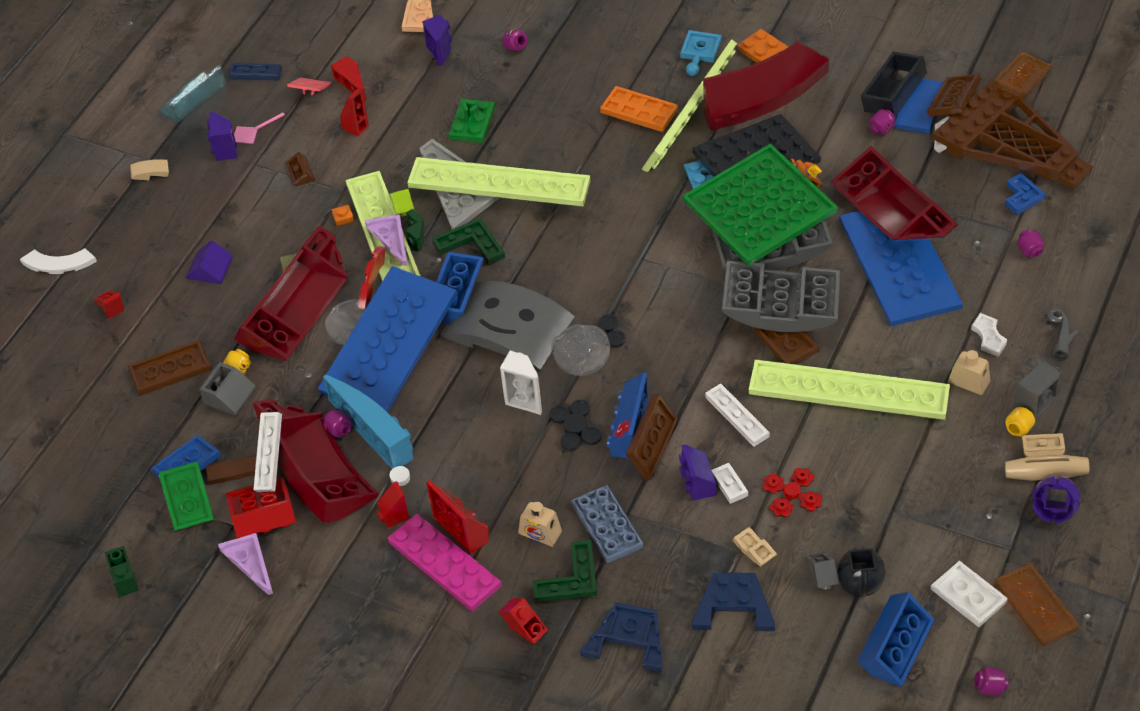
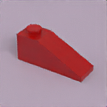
(347, 74)
(354, 114)

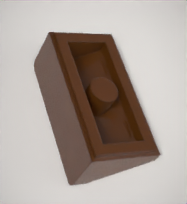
(300, 169)

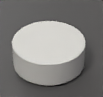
(400, 474)

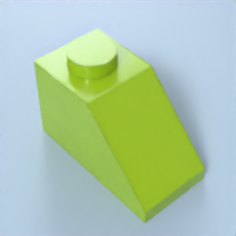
(401, 202)

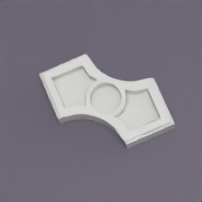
(991, 340)

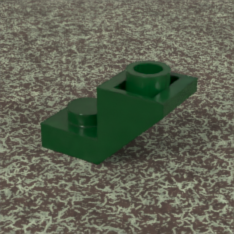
(416, 230)

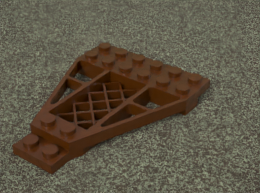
(990, 111)

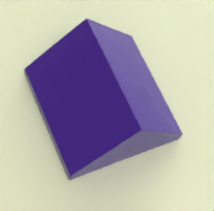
(210, 264)

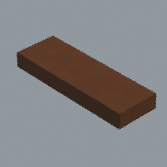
(231, 469)

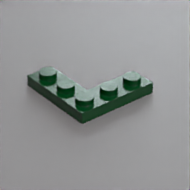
(472, 231)
(577, 586)

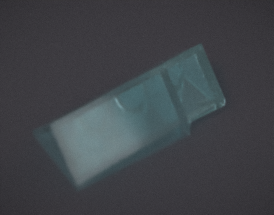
(193, 94)

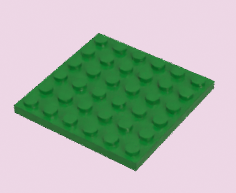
(759, 204)

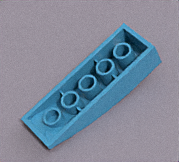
(372, 422)

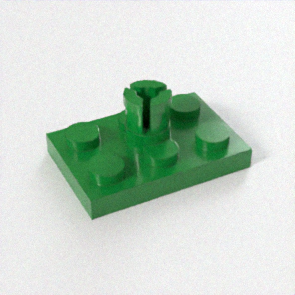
(471, 120)
(186, 495)

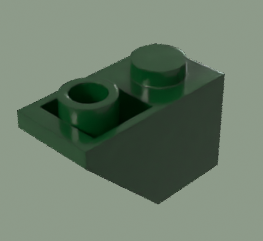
(121, 571)

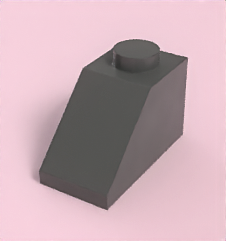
(822, 570)

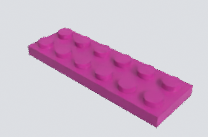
(444, 562)

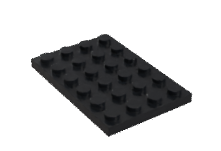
(734, 147)

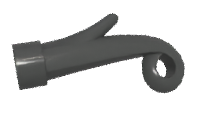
(1061, 349)

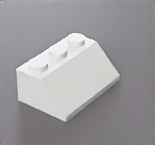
(520, 383)

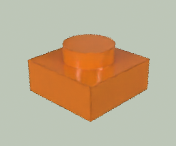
(342, 215)

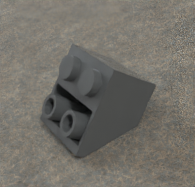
(226, 389)

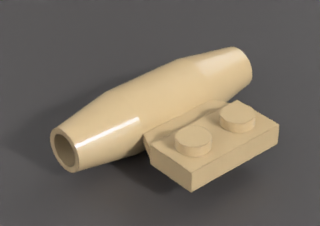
(1045, 458)

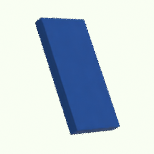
(914, 113)

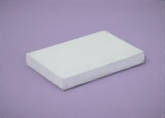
(969, 593)

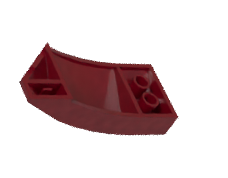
(761, 86)
(891, 199)
(295, 298)
(316, 464)

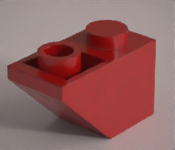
(523, 619)

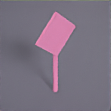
(247, 135)

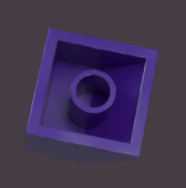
(437, 38)

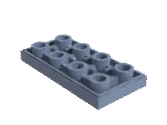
(607, 524)

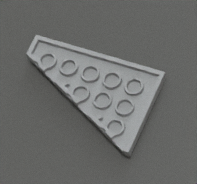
(458, 207)

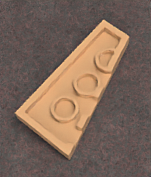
(415, 13)

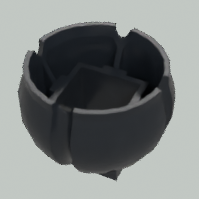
(861, 580)

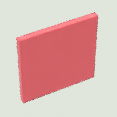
(309, 84)

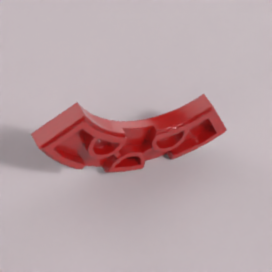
(371, 271)

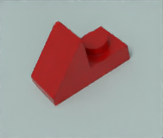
(110, 303)

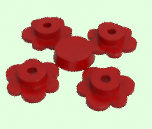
(792, 491)

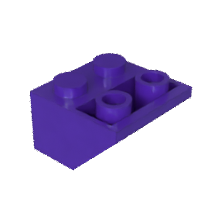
(222, 137)
(697, 472)

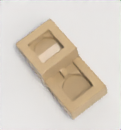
(145, 169)
(754, 548)

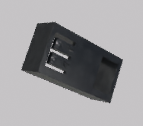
(890, 93)

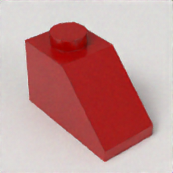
(392, 506)

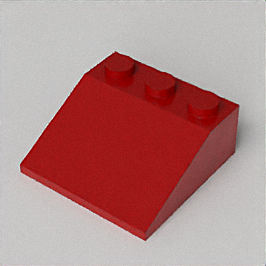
(260, 511)
(457, 519)

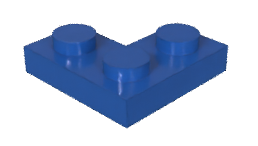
(1025, 194)

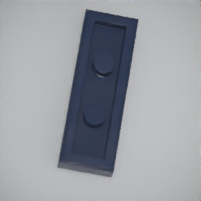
(255, 71)

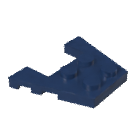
(736, 594)
(629, 627)

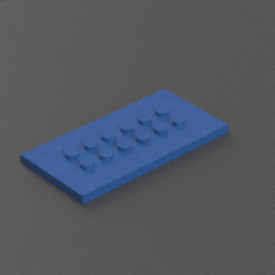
(901, 272)
(391, 335)

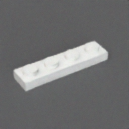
(737, 415)
(267, 452)

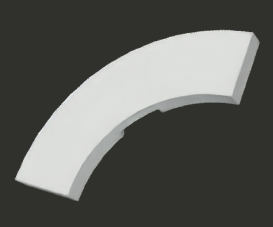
(58, 265)

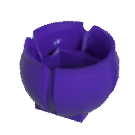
(1055, 510)

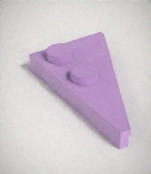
(389, 233)
(247, 556)

